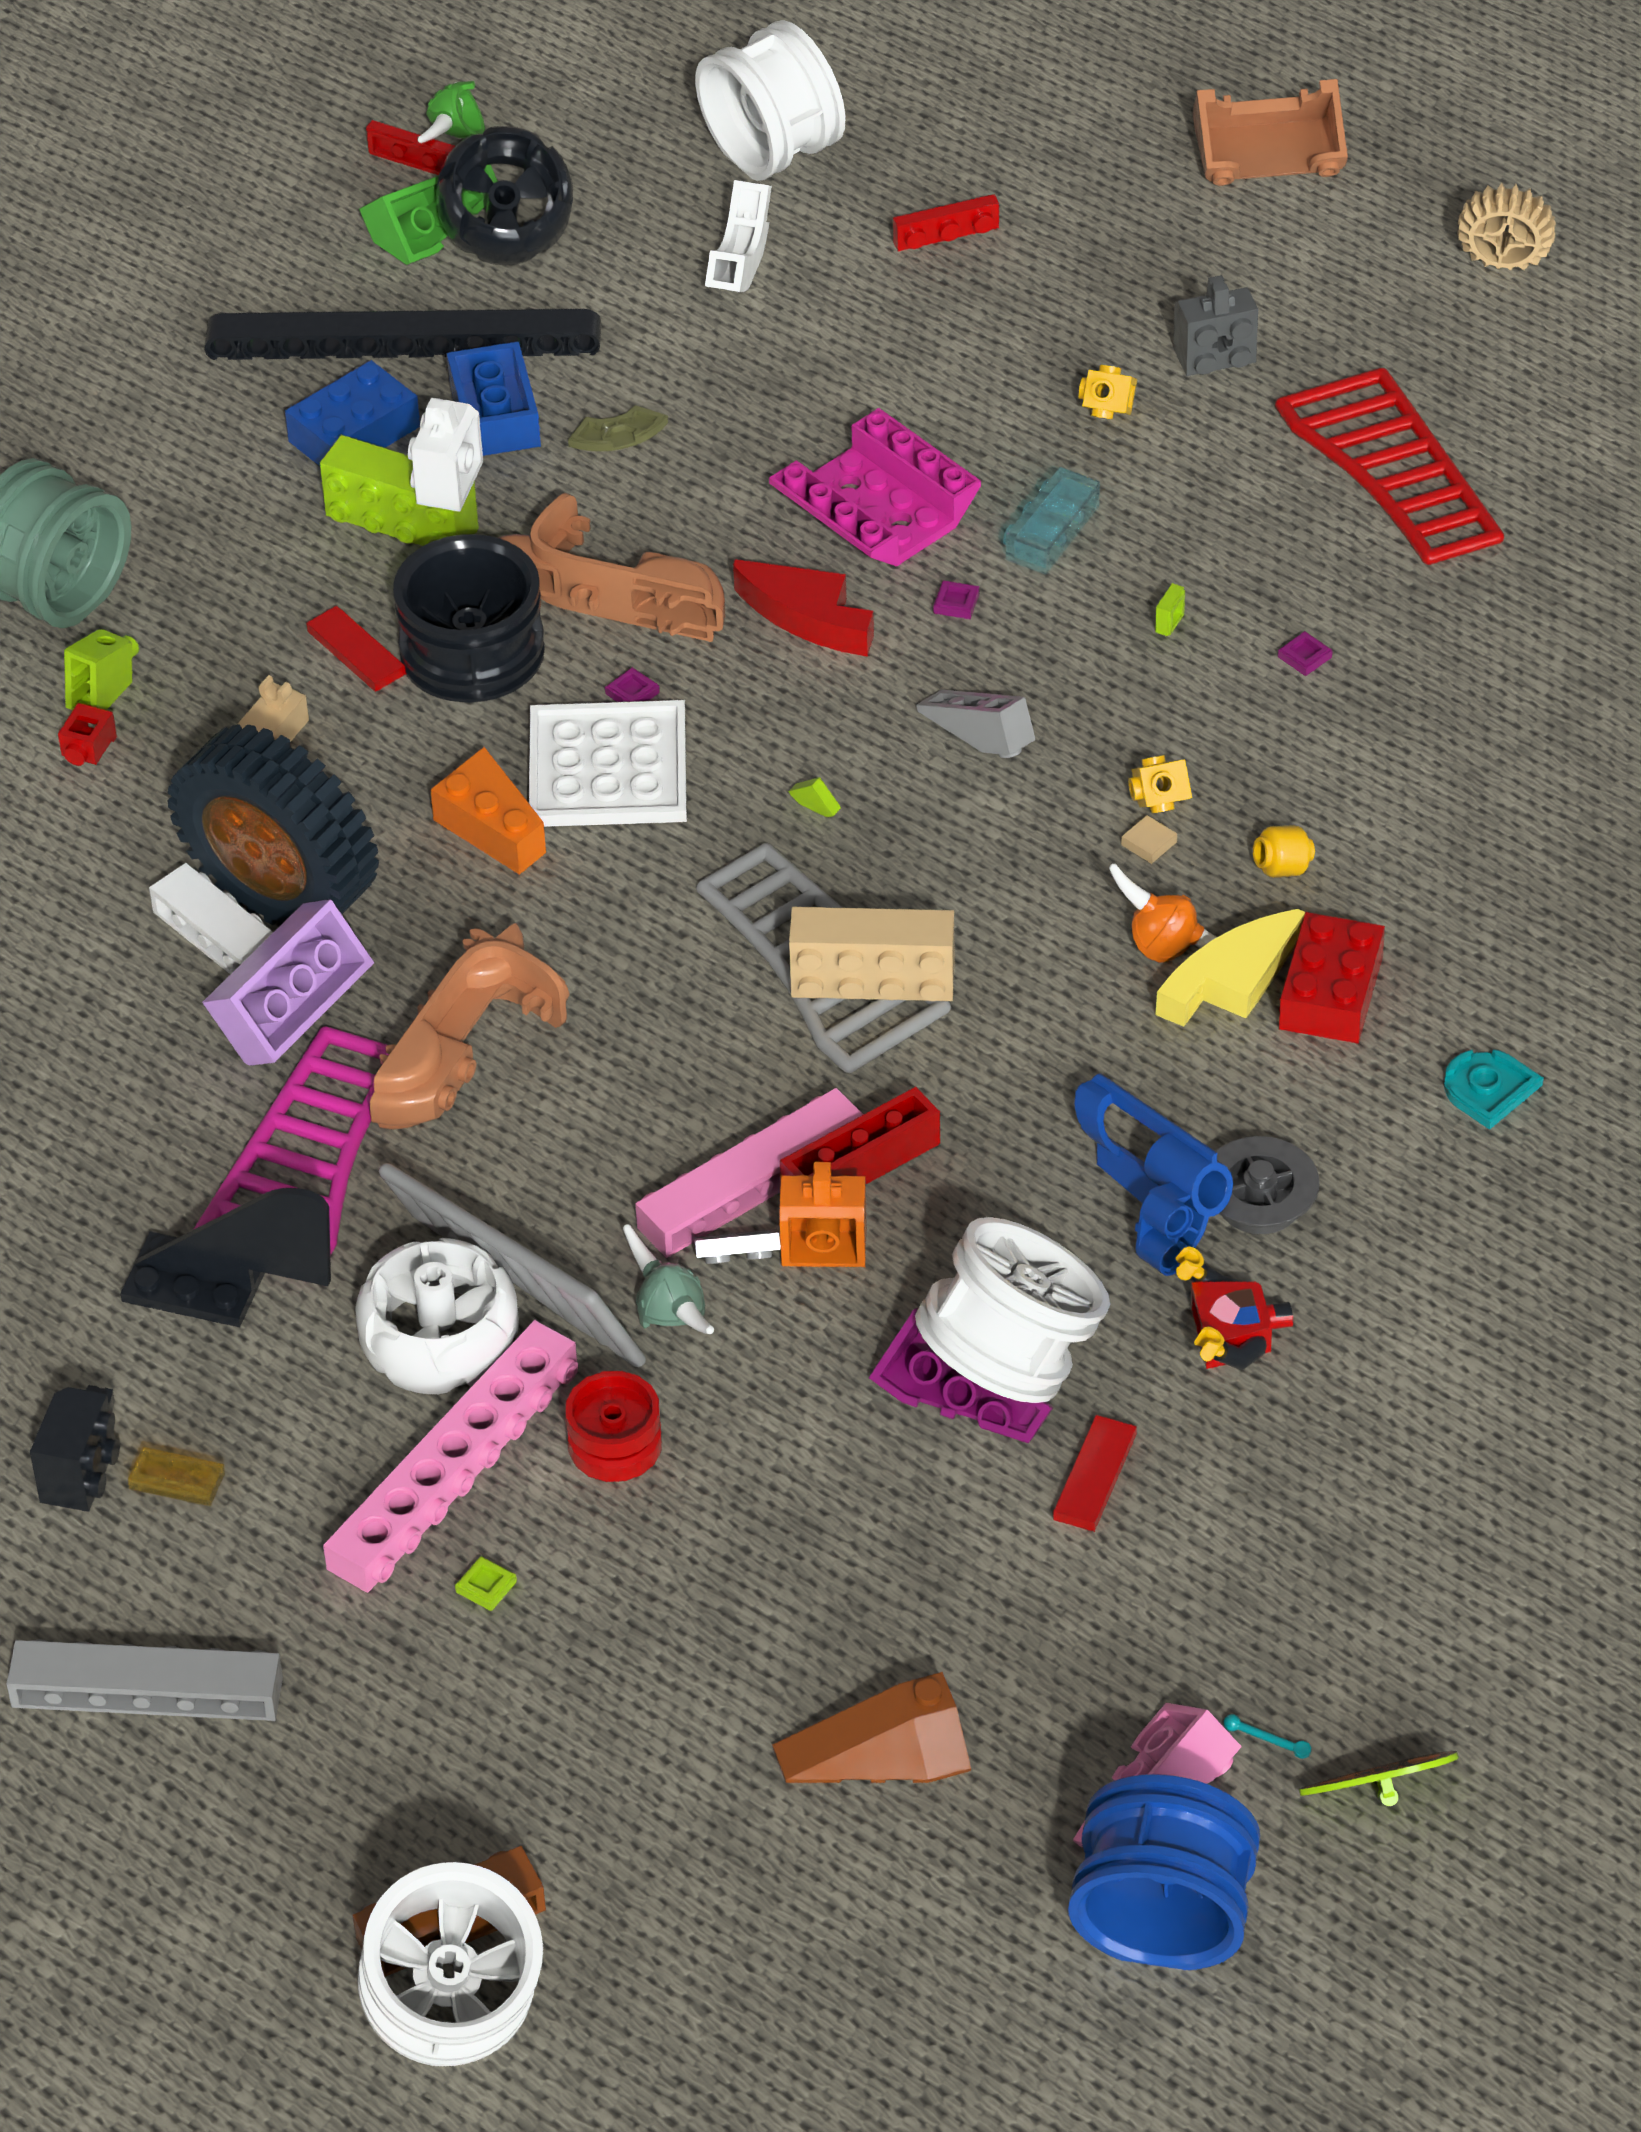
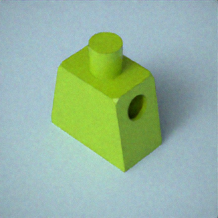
(98, 669)

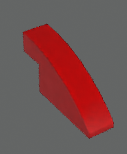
(806, 604)

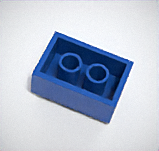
(499, 389)
(360, 405)

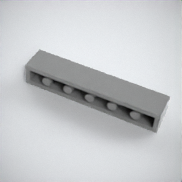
(145, 1680)

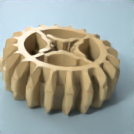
(1484, 225)

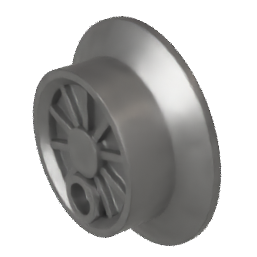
(1270, 1183)

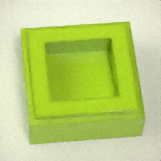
(1170, 610)
(486, 1583)

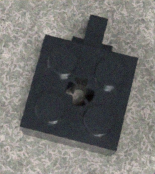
(75, 1447)

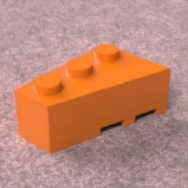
(489, 812)

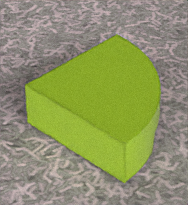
(815, 796)

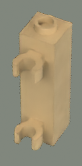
(278, 709)

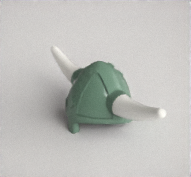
(669, 1291)

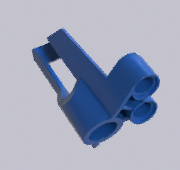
(1176, 1184)

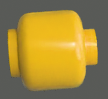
(1283, 851)

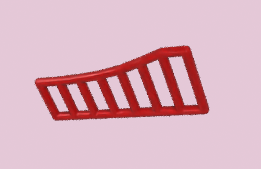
(1379, 488)

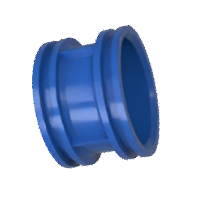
(1164, 1872)

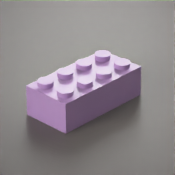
(288, 982)

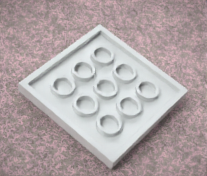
(608, 763)

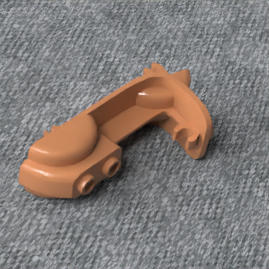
(655, 594)
(430, 1059)

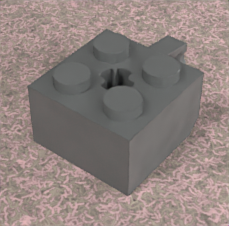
(1216, 329)

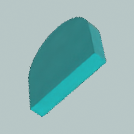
(1489, 1085)

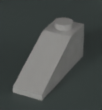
(982, 720)

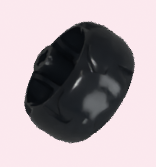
(500, 238)

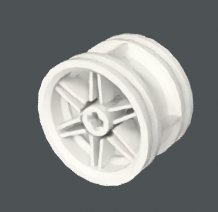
(770, 100)
(1012, 1310)

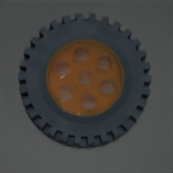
(271, 824)

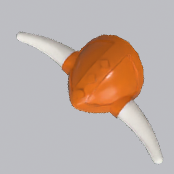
(1161, 924)

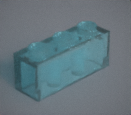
(1052, 520)

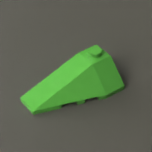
(408, 219)

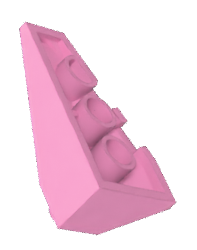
(1180, 1744)

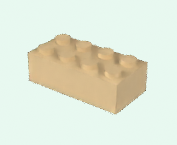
(872, 953)

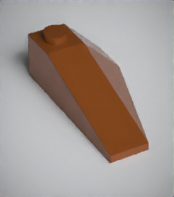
(890, 1736)

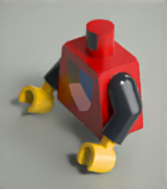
(1229, 1314)

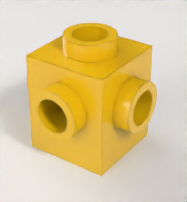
(1120, 396)
(1173, 783)

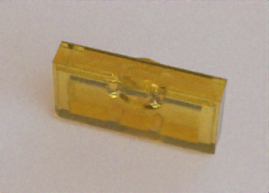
(176, 1476)

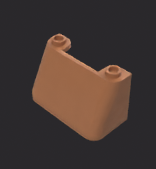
(1270, 135)

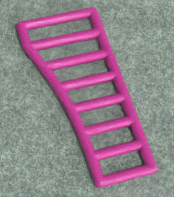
(276, 1119)

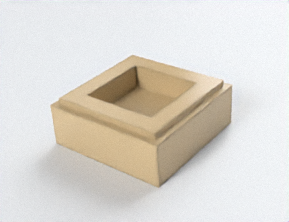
(1149, 839)

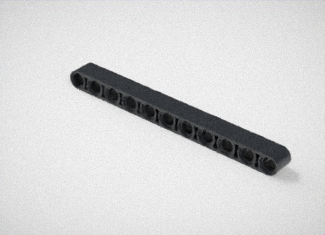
(399, 333)

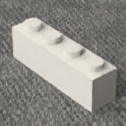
(208, 917)

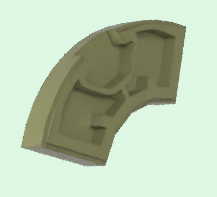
(618, 432)

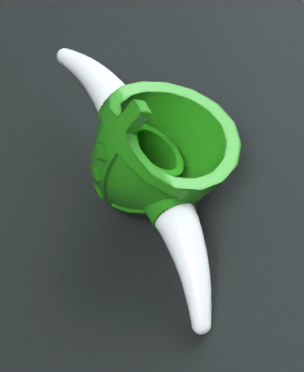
(453, 113)

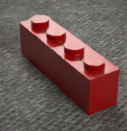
(873, 1141)

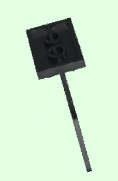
(221, 1264)

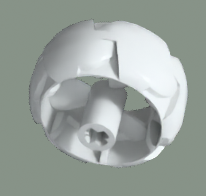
(429, 1277)

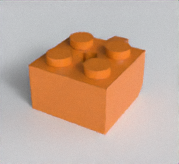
(823, 1219)

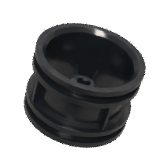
(469, 588)

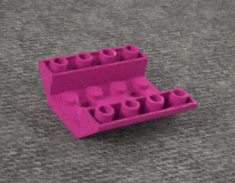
(897, 481)

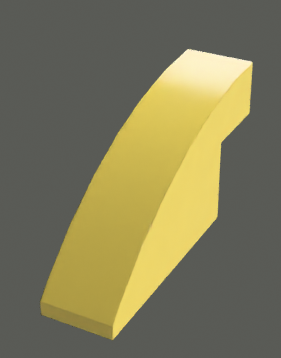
(1231, 968)

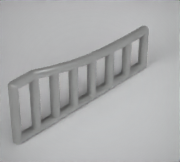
(776, 956)
(527, 1270)

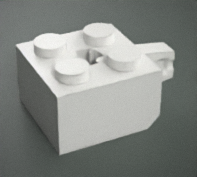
(446, 454)

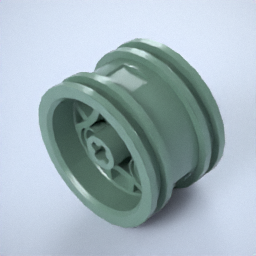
(59, 542)

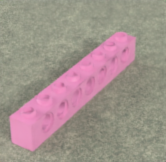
(451, 1457)

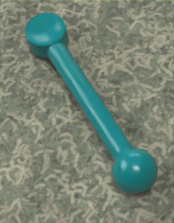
(1300, 1749)

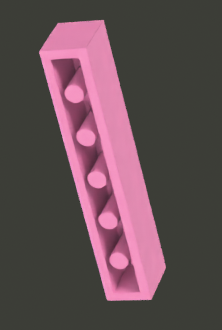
(736, 1178)

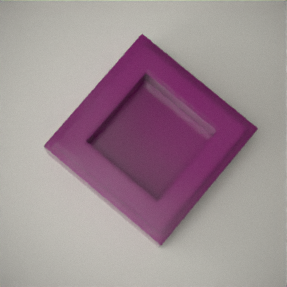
(956, 599)
(1305, 653)
(632, 687)

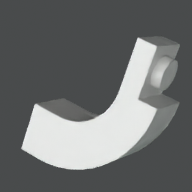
(744, 240)

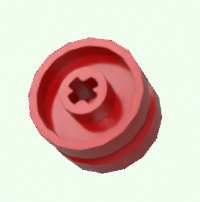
(613, 1426)

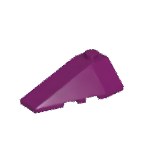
(918, 1375)

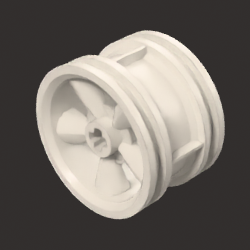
(459, 1895)

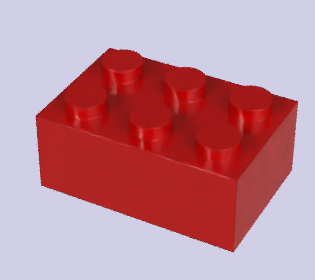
(1331, 977)

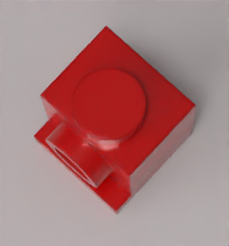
(84, 743)

